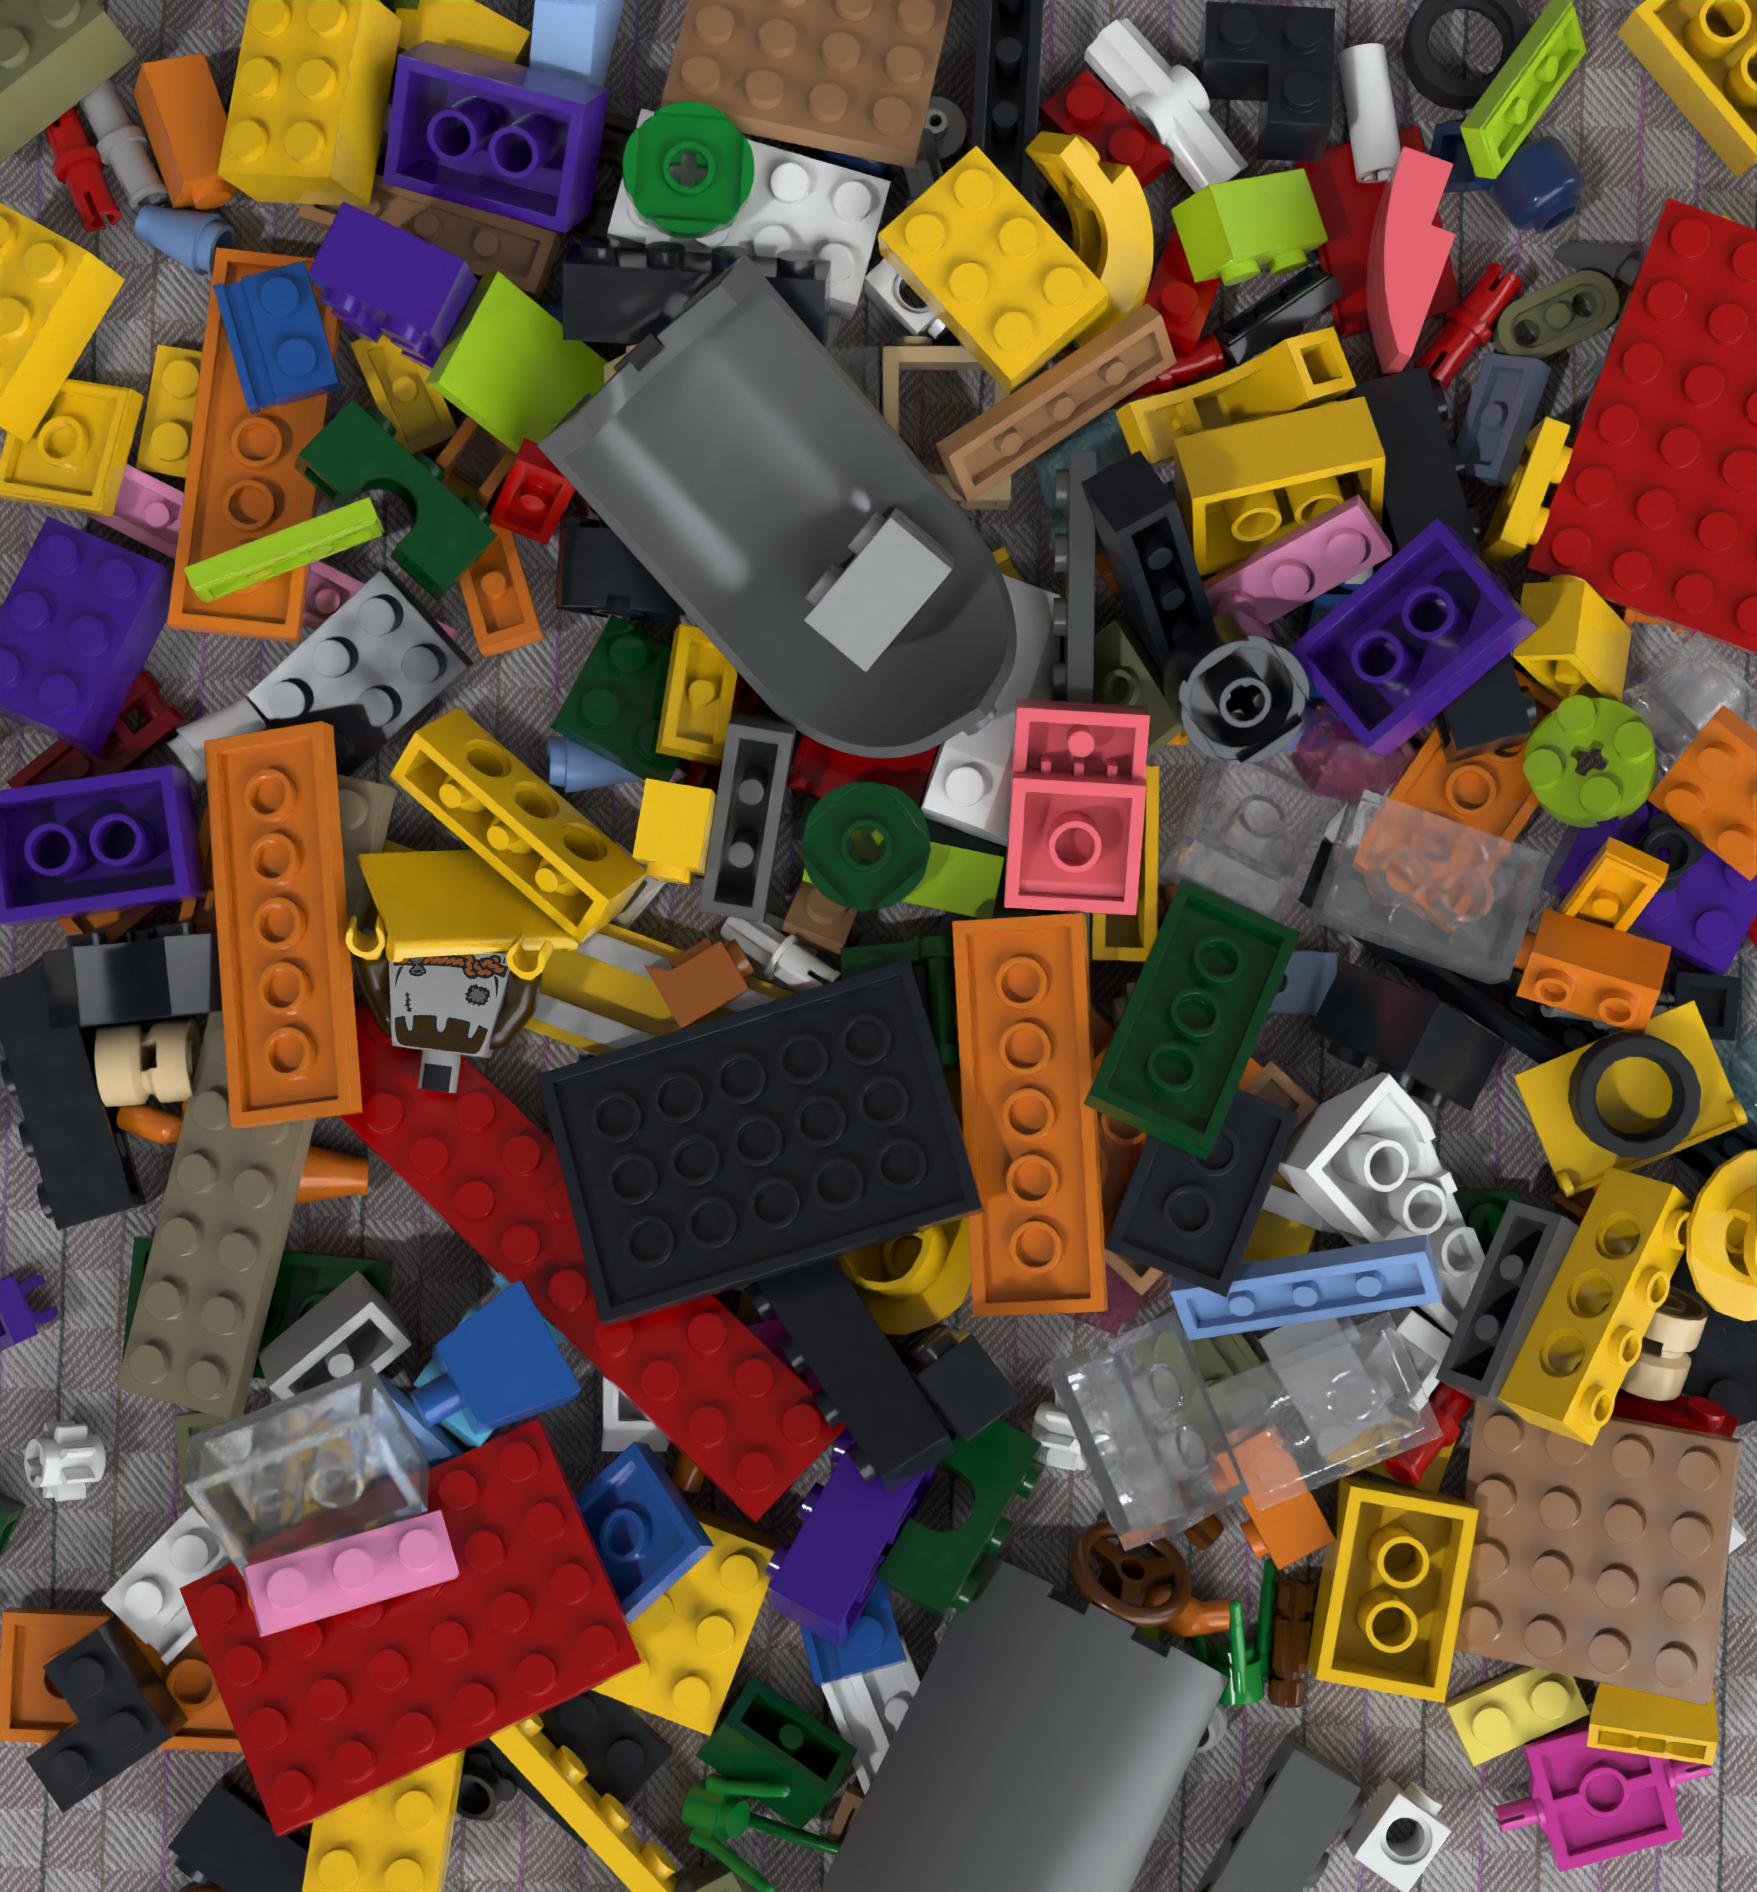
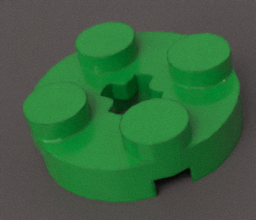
(661, 143)

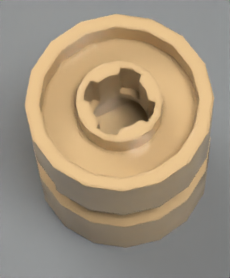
(127, 1061)
(1663, 1356)

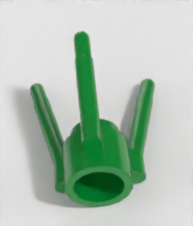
(1237, 1658)
(718, 1812)

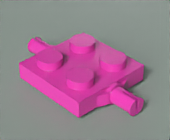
(1597, 1799)

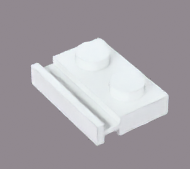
(149, 1592)
(871, 1710)

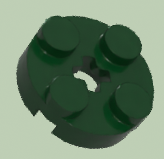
(868, 808)

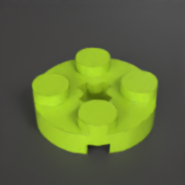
(1601, 795)

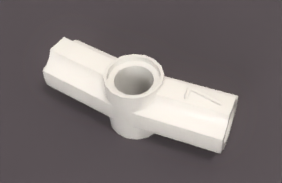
(1166, 103)

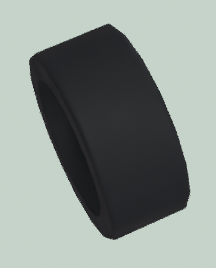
(1434, 82)
(1679, 1118)

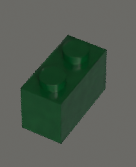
(776, 1742)

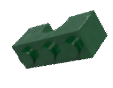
(361, 455)
(938, 1566)

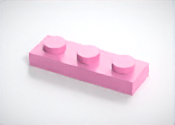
(1300, 564)
(350, 1573)

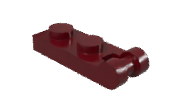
(123, 747)

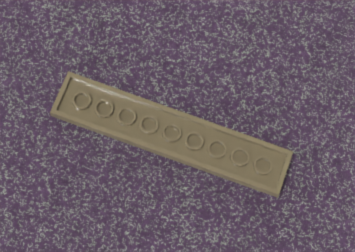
(230, 1203)

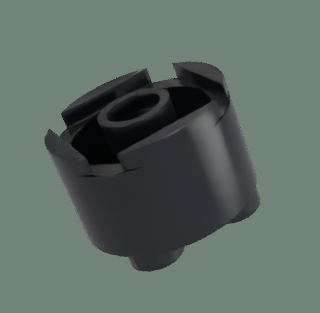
(605, 578)
(1215, 660)

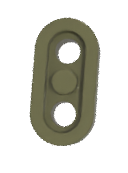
(1552, 317)

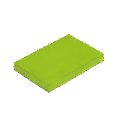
(512, 365)

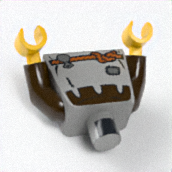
(449, 1001)

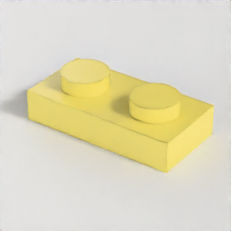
(1513, 1711)

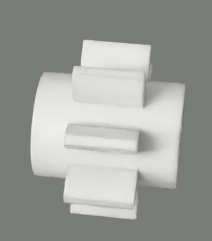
(1057, 1437)
(64, 1460)

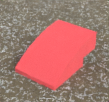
(1405, 257)
(1076, 806)

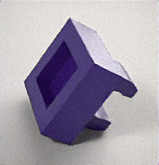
(16, 1318)

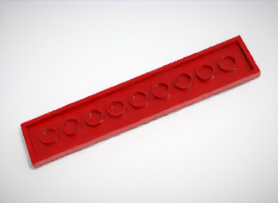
(505, 1195)

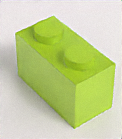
(1250, 226)

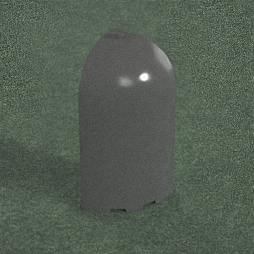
(740, 477)
(1030, 1751)

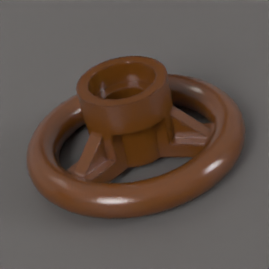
(1127, 1577)

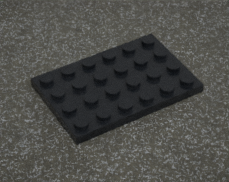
(759, 1143)

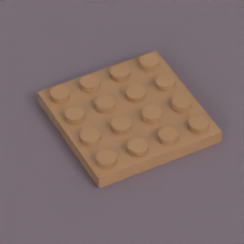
(815, 70)
(1600, 1552)

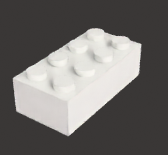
(790, 207)

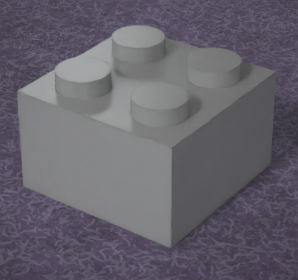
(880, 587)

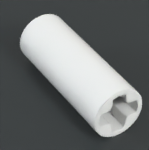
(1369, 111)

